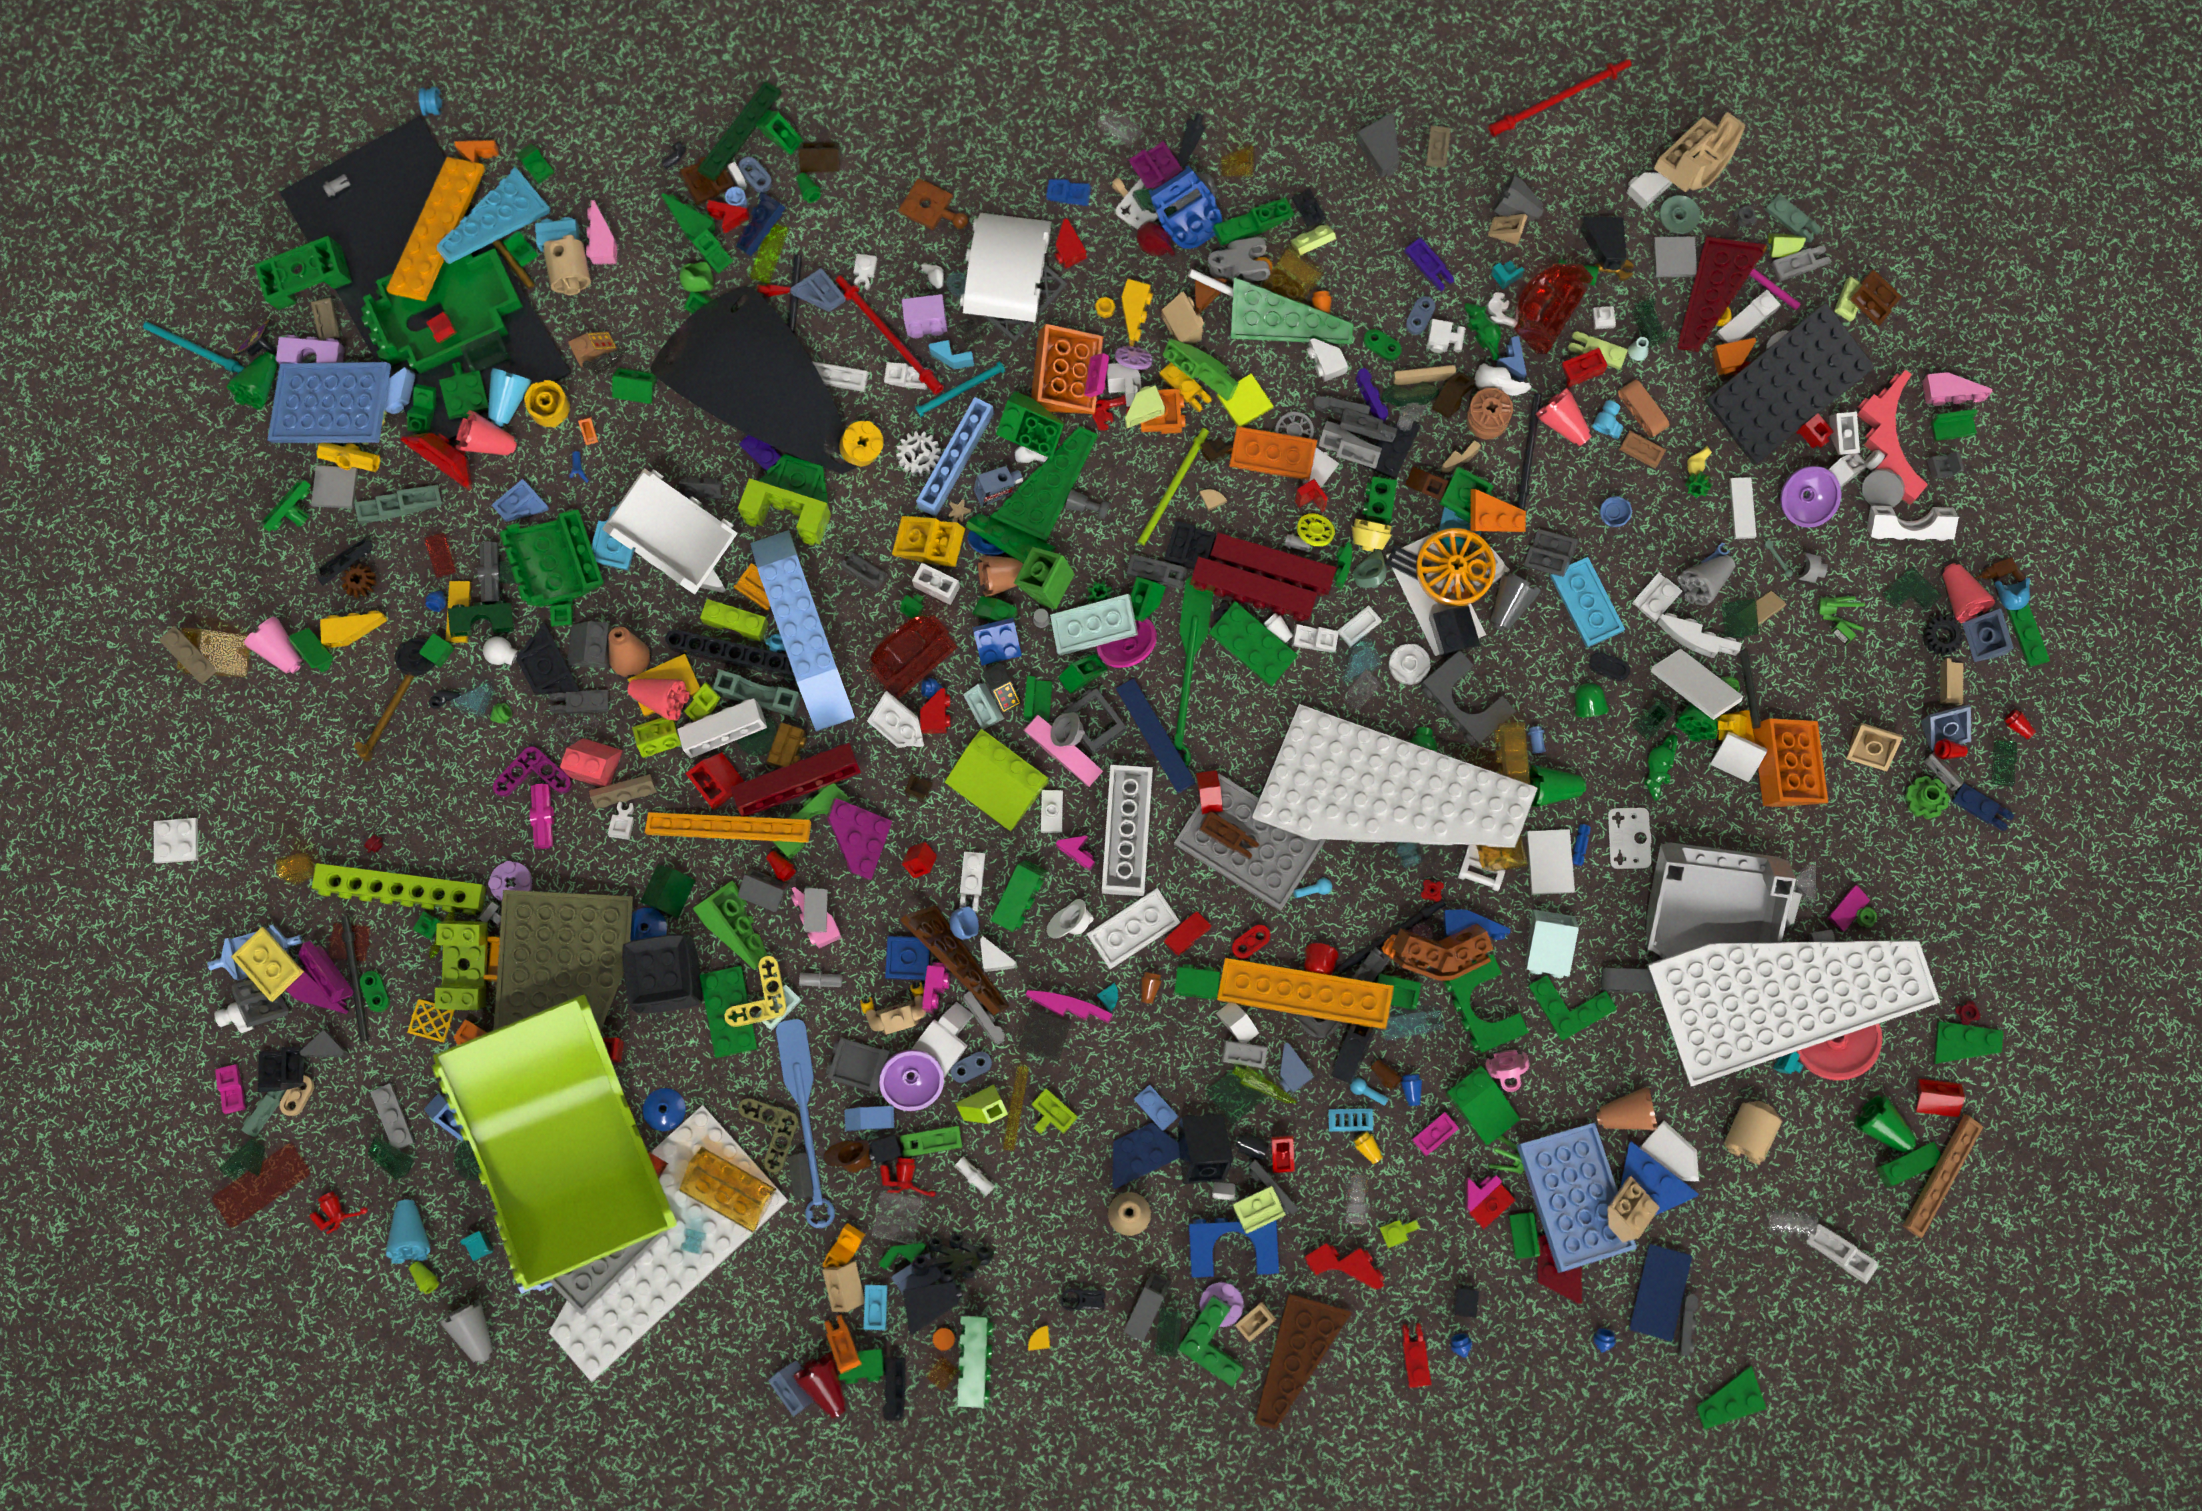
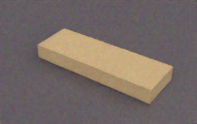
(1424, 374)

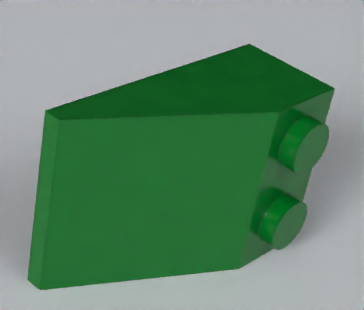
(1483, 1106)

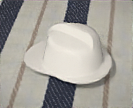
(1071, 919)

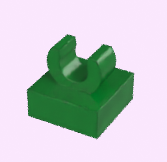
(912, 607)
(426, 925)

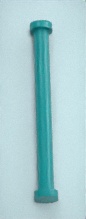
(959, 389)

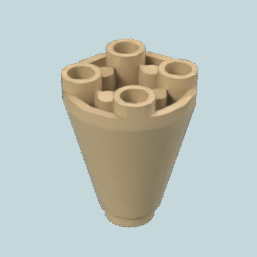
(1129, 1224)

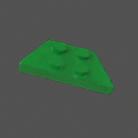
(798, 477)

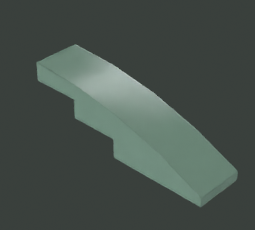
(397, 504)

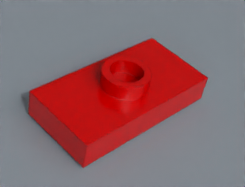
(1492, 1206)

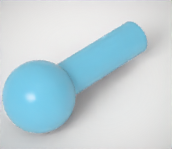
(1322, 886)
(1360, 1087)

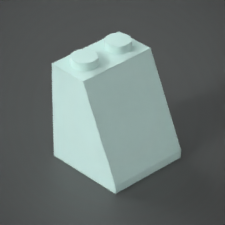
(1551, 943)

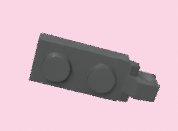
(1366, 425)

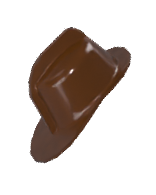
(849, 1154)

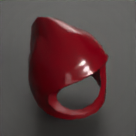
(1154, 239)

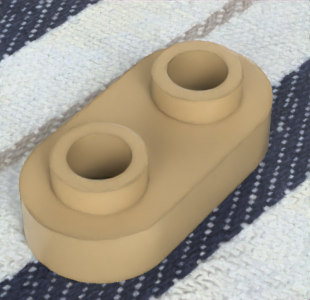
(298, 1096)

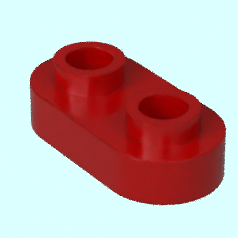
(1250, 942)

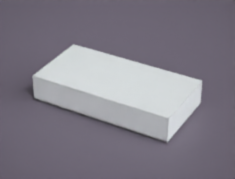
(1359, 626)

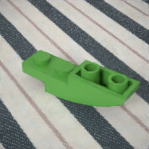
(1201, 365)

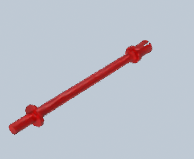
(1509, 122)
(925, 375)

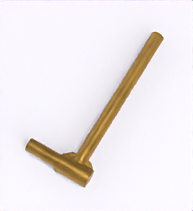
(365, 751)

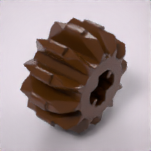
(351, 579)

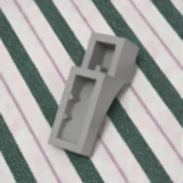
(1349, 446)

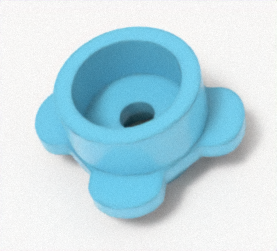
(775, 643)

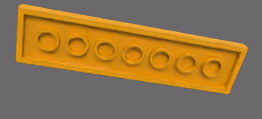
(440, 215)
(1305, 993)

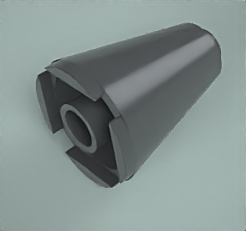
(1511, 601)

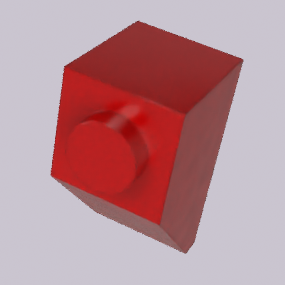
(1068, 246)

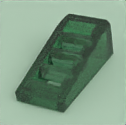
(401, 1164)

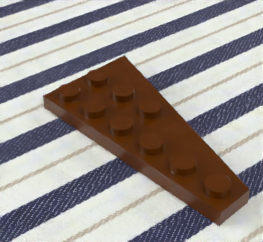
(935, 933)

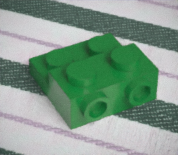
(1458, 492)

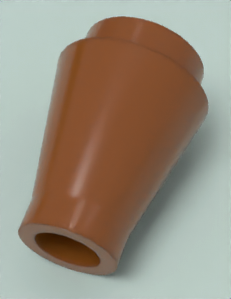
(1149, 986)

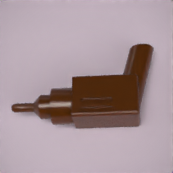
(2001, 570)

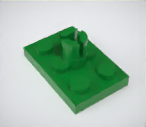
(288, 507)

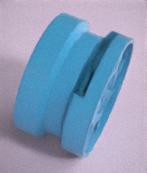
(430, 101)

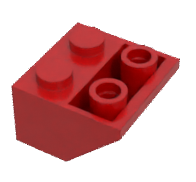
(714, 779)

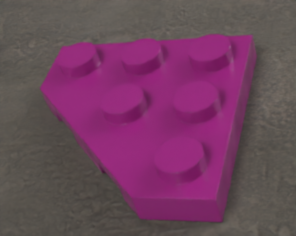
(859, 836)

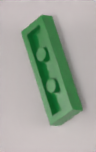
(2028, 636)

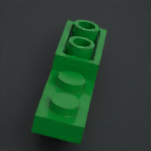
(1255, 222)

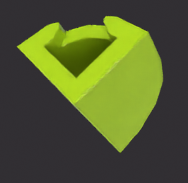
(1785, 244)

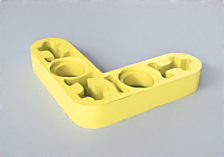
(765, 1005)

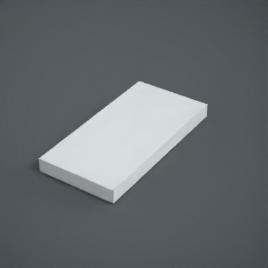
(1697, 684)
(1133, 928)

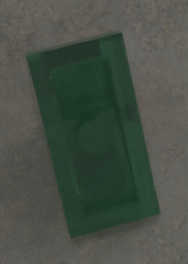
(247, 1158)

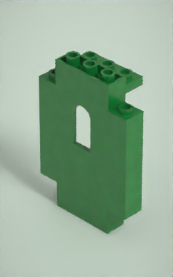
(471, 293)

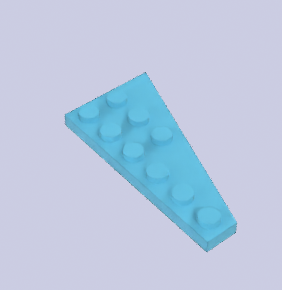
(495, 216)

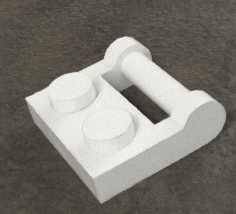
(1472, 858)

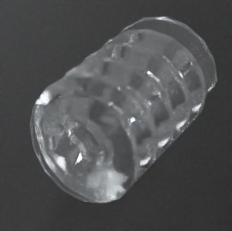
(1792, 1223)

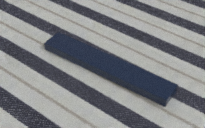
(1155, 736)

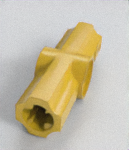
(348, 456)

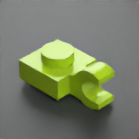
(1396, 1233)

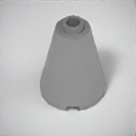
(470, 1331)

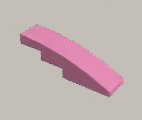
(1068, 756)

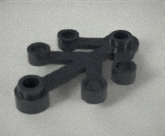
(980, 1255)

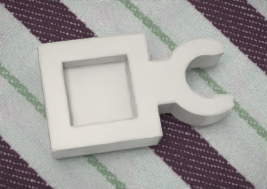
(864, 268)
(622, 824)

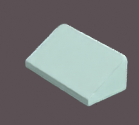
(983, 706)

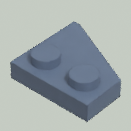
(819, 291)

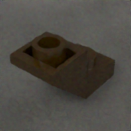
(1451, 395)

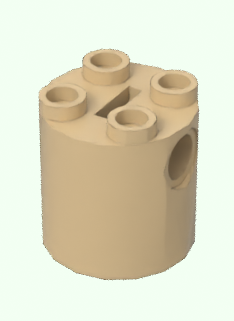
(567, 265)
(1753, 1131)

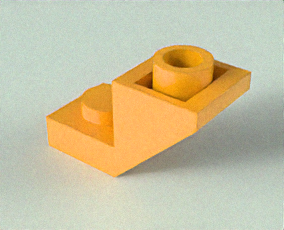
(844, 1248)

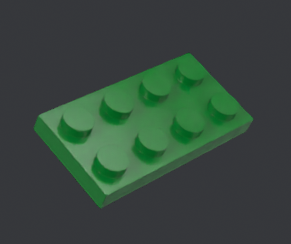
(1253, 644)
(721, 991)

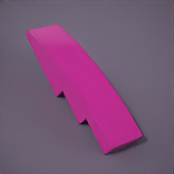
(1060, 1004)

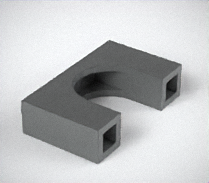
(1474, 726)

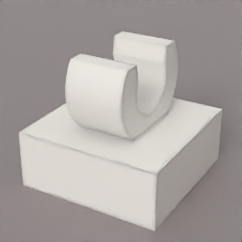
(1604, 317)

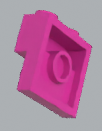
(936, 982)

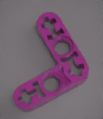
(536, 766)

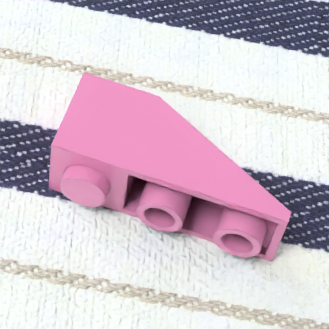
(602, 243)
(1951, 388)
(819, 938)

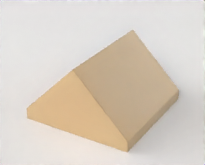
(1873, 746)

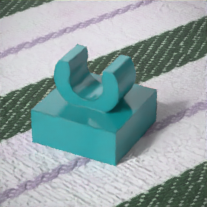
(1788, 1063)

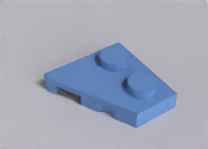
(519, 502)

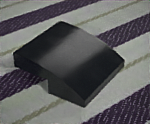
(1188, 544)
(280, 1069)

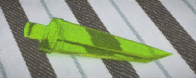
(1259, 1083)

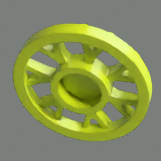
(1315, 530)

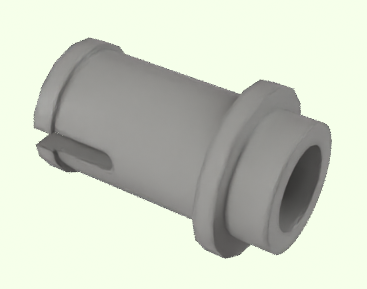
(335, 186)
(1296, 542)

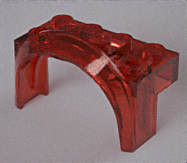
(1567, 293)
(901, 646)

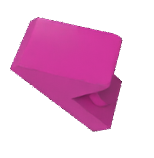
(1072, 848)
(1475, 1195)

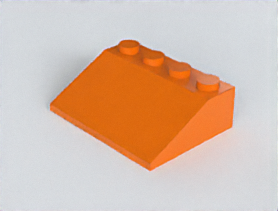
(1063, 369)
(1793, 763)

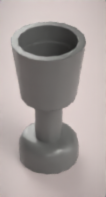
(1078, 502)

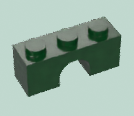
(462, 618)

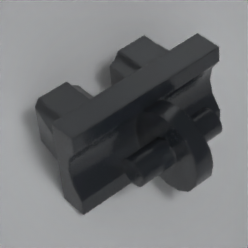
(1309, 208)

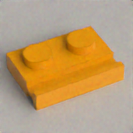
(752, 587)

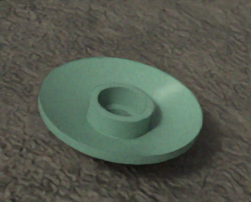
(1680, 206)

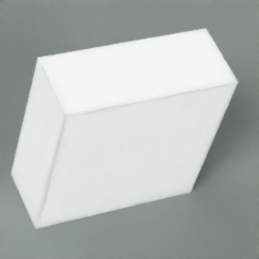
(737, 176)

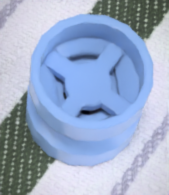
(735, 195)

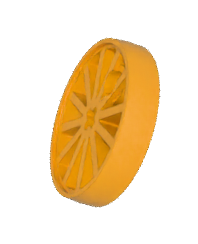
(1464, 571)

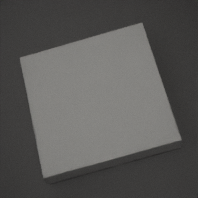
(1675, 257)
(334, 487)

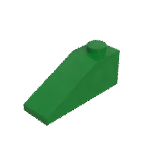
(1909, 1165)

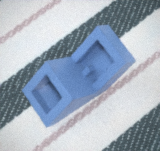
(869, 1118)

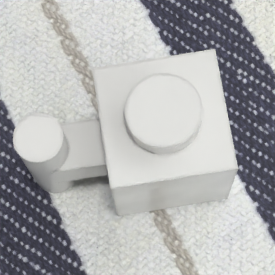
(1441, 335)

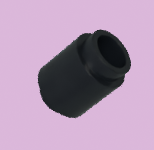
(1251, 1146)

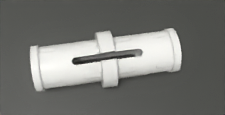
(974, 1176)

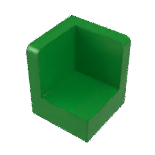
(436, 650)

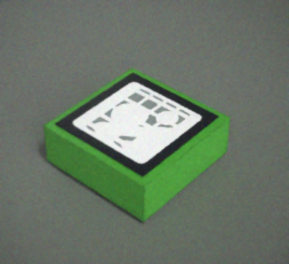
(1844, 633)

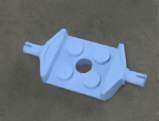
(232, 945)

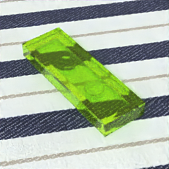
(769, 254)

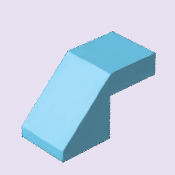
(942, 352)

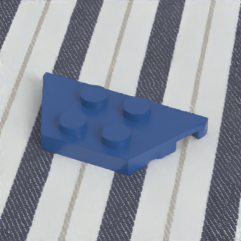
(1655, 1179)

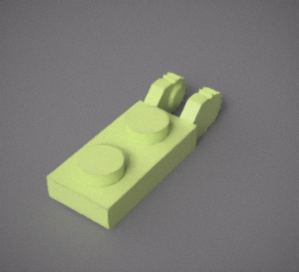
(1612, 353)

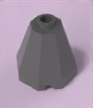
(1518, 200)

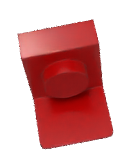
(732, 214)

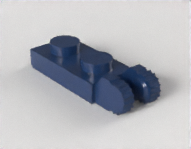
(1981, 806)

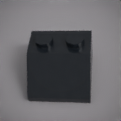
(1454, 630)

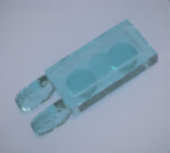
(1411, 1025)

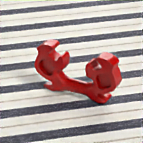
(1101, 414)

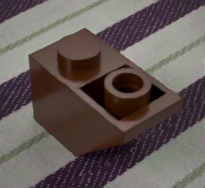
(1426, 483)

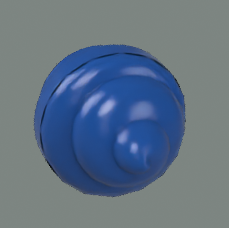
(436, 601)
(930, 687)
(1604, 1339)
(1461, 1344)

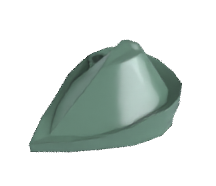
(1371, 571)

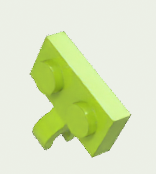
(1053, 1112)

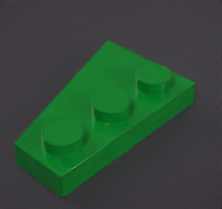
(1963, 1042)
(1732, 1401)

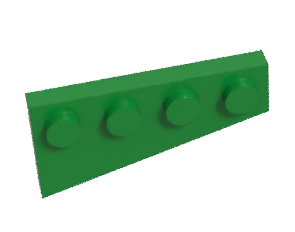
(1006, 538)

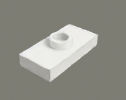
(1051, 811)

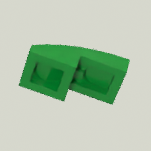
(712, 251)
(562, 613)

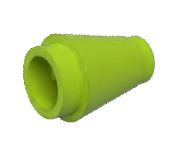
(424, 1278)

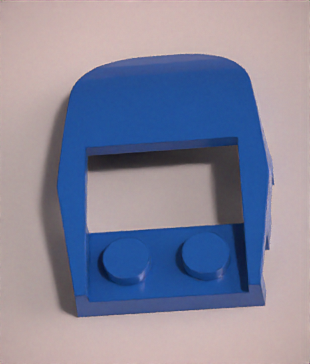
(1193, 222)

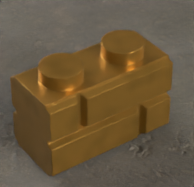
(786, 746)

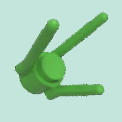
(1828, 606)
(1517, 1159)

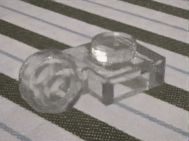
(1410, 413)

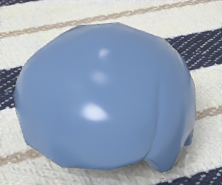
(1615, 511)
(964, 917)

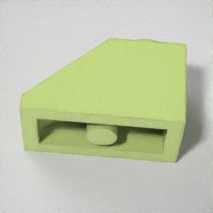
(1145, 406)

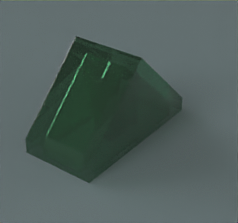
(1653, 719)

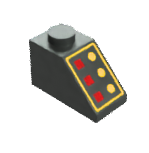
(1001, 688)

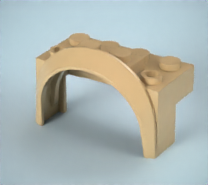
(1699, 172)

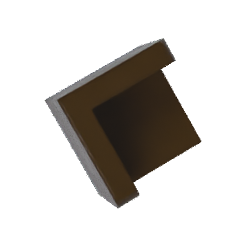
(1215, 451)
(918, 788)

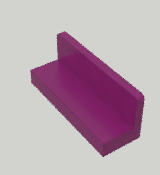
(324, 972)

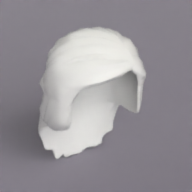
(1500, 379)

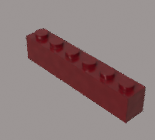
(1273, 564)
(1253, 588)
(795, 780)

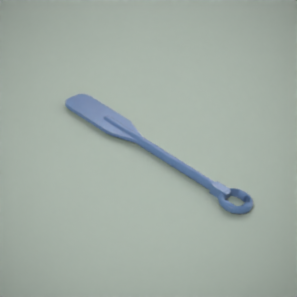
(799, 1079)

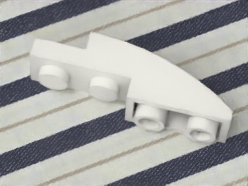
(1689, 635)

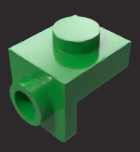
(520, 249)

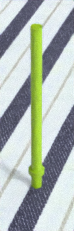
(1197, 441)

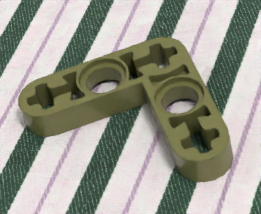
(777, 1123)

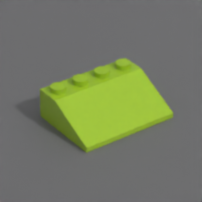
(996, 780)

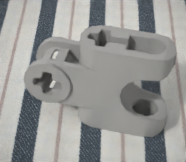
(1239, 261)

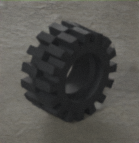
(1949, 625)

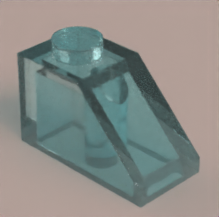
(1362, 658)

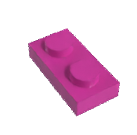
(1096, 375)
(1435, 1134)

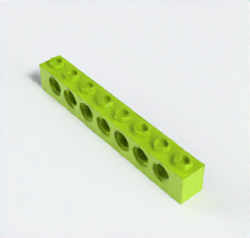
(326, 874)

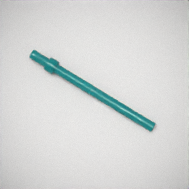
(229, 364)

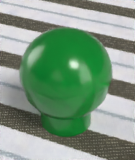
(1424, 739)

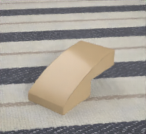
(1459, 460)

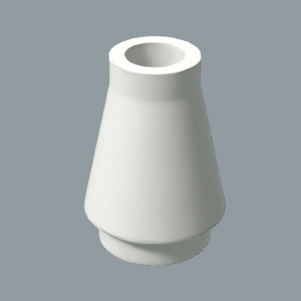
(1278, 627)

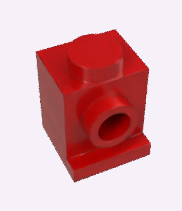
(1816, 431)

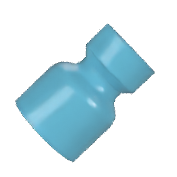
(1606, 422)

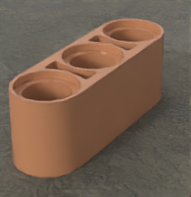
(1644, 408)

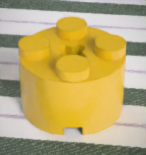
(556, 402)
(857, 454)

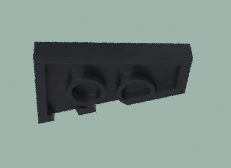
(1395, 452)
(343, 560)

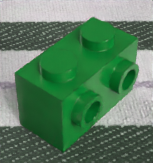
(1196, 982)

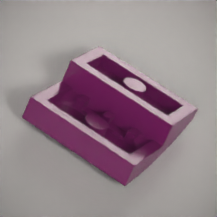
(1155, 166)

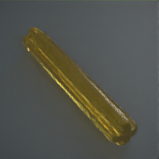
(1015, 1108)

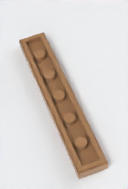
(1943, 1176)

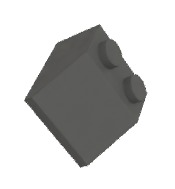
(589, 645)

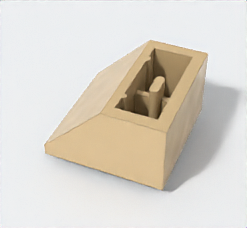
(1182, 320)
(1630, 1211)

